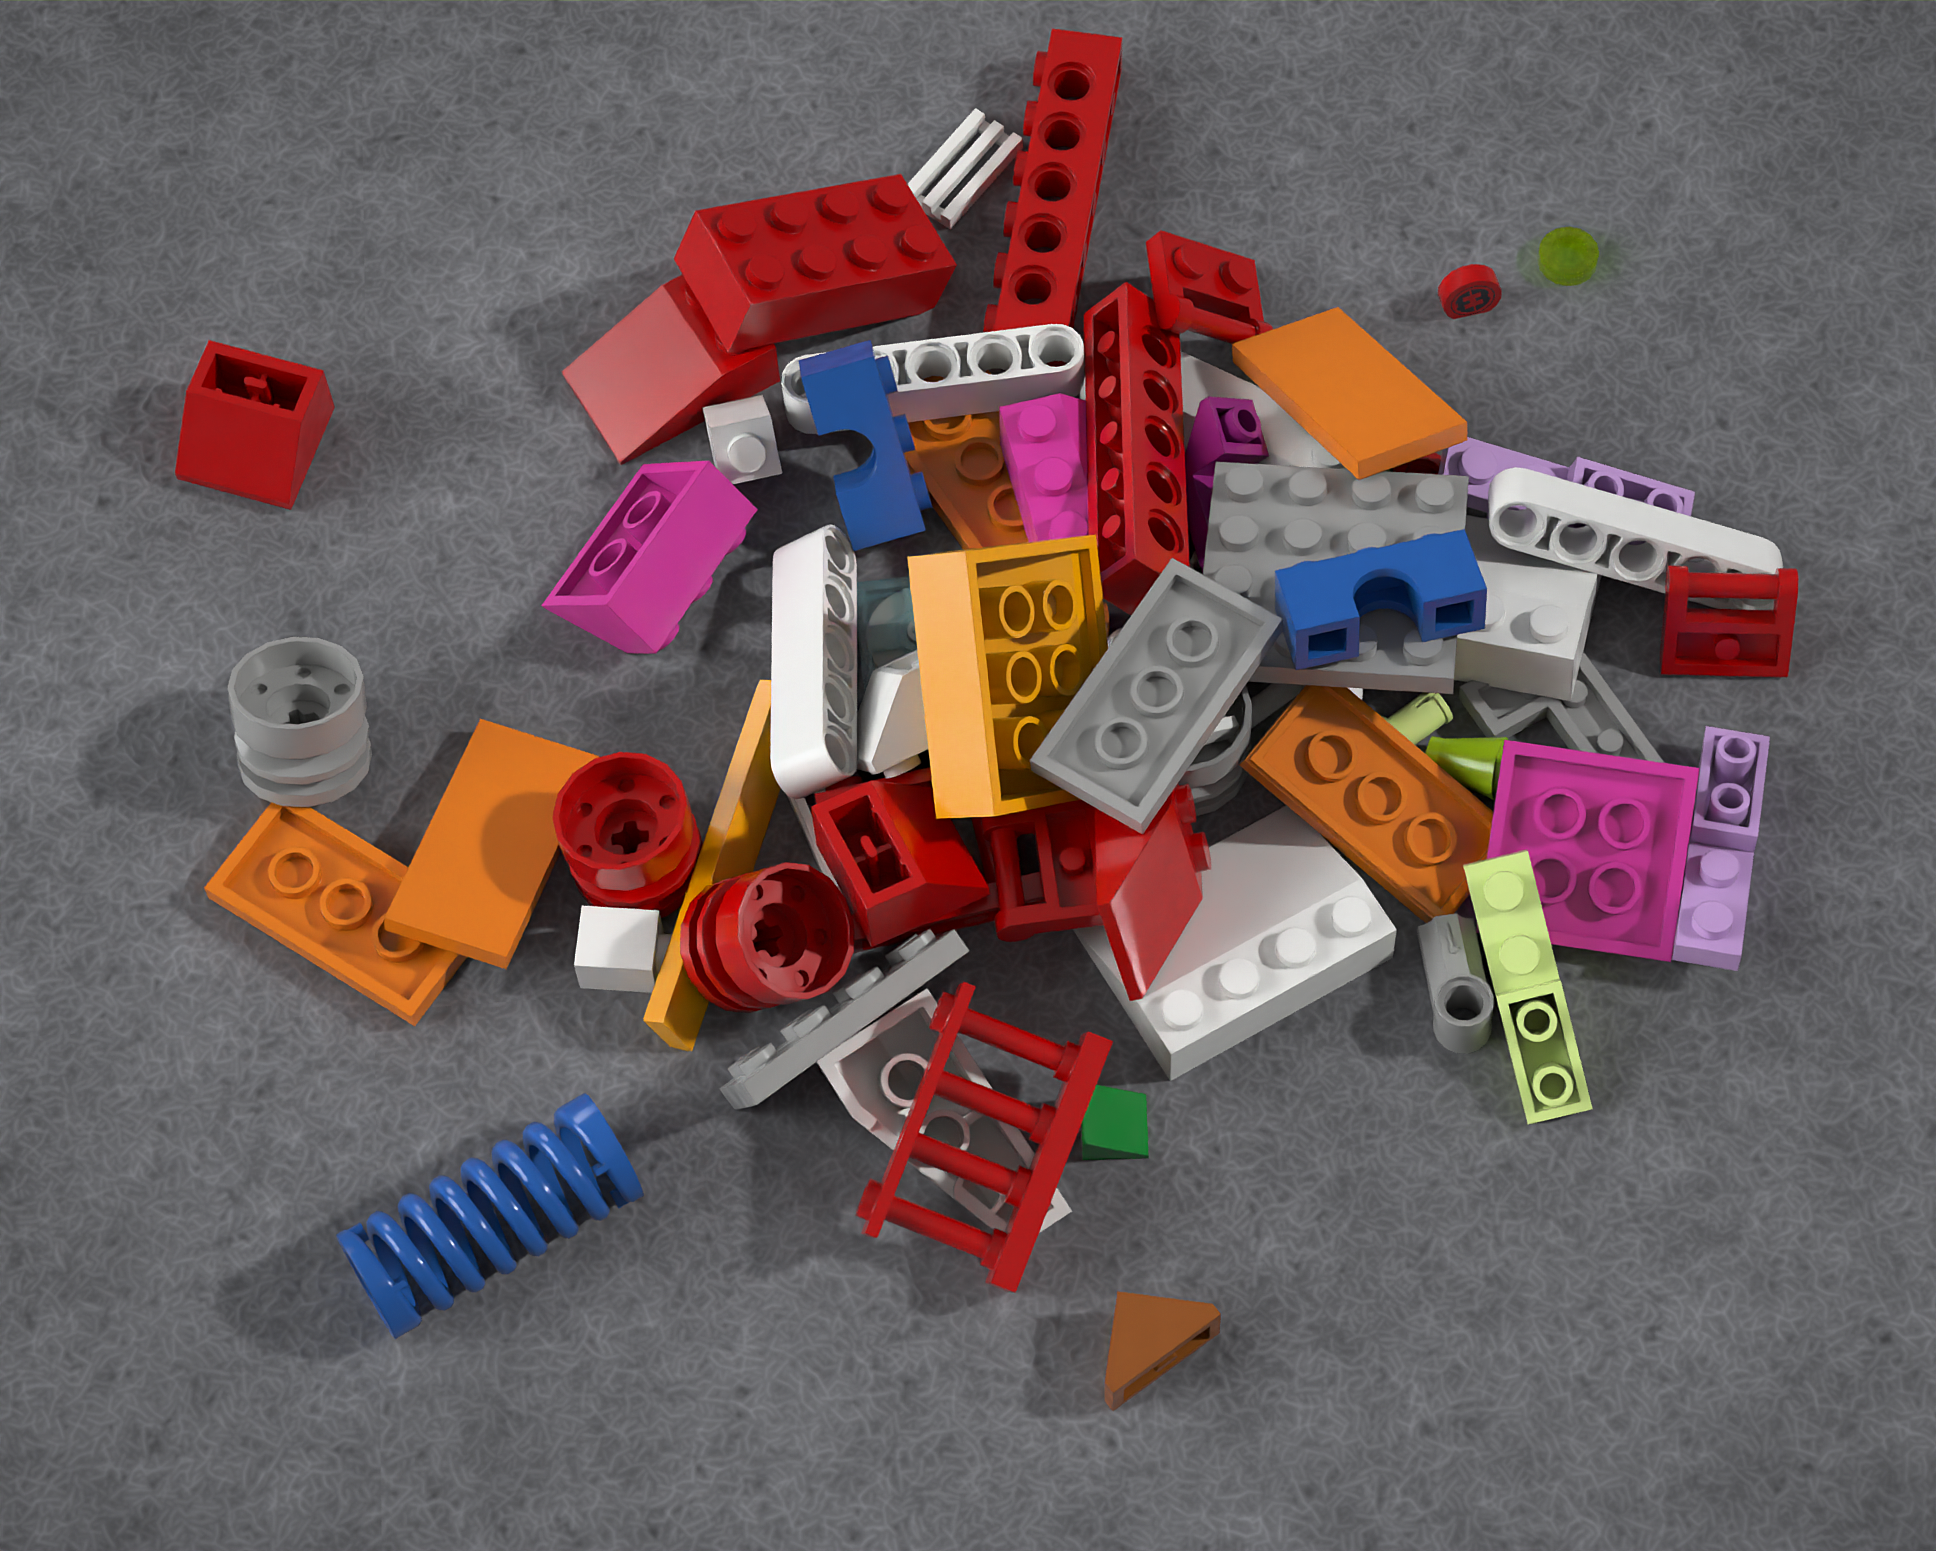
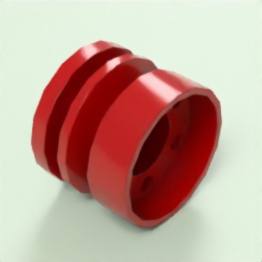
(625, 807)
(767, 938)

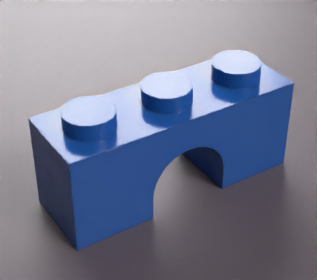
(851, 392)
(1425, 578)

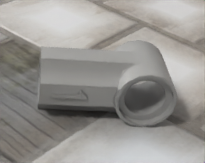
(1456, 981)

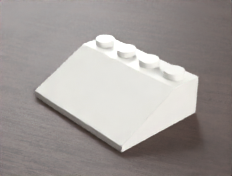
(1532, 623)
(1269, 937)

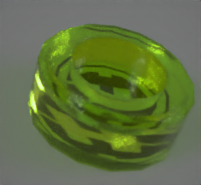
(1568, 256)

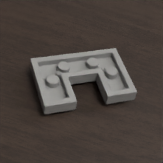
(1587, 723)

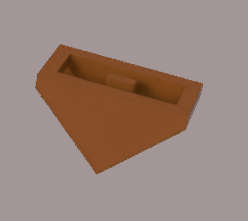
(1151, 1339)

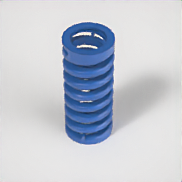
(384, 1276)

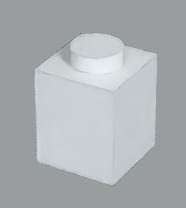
(742, 439)
(619, 948)

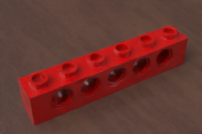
(1072, 67)
(1134, 445)

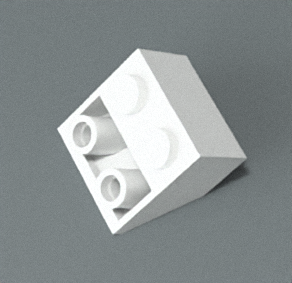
(892, 719)

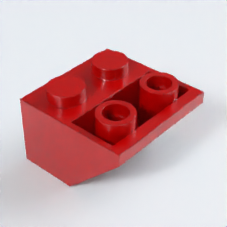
(252, 424)
(895, 857)

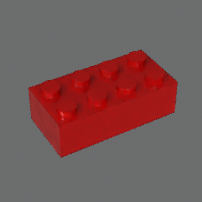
(814, 262)

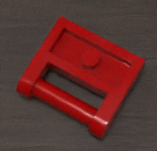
(1204, 289)
(1728, 639)
(1066, 867)

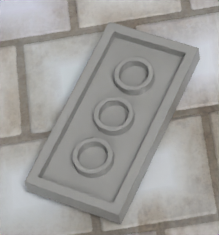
(1156, 695)
(822, 1030)

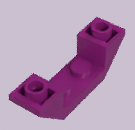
(1221, 433)

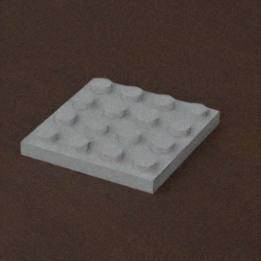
(1296, 514)

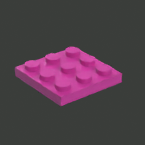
(1600, 841)

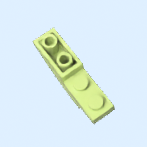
(1527, 987)

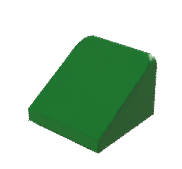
(1115, 1125)

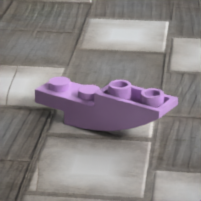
(1484, 461)
(1721, 849)

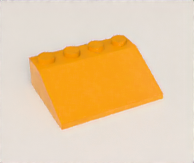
(1000, 659)

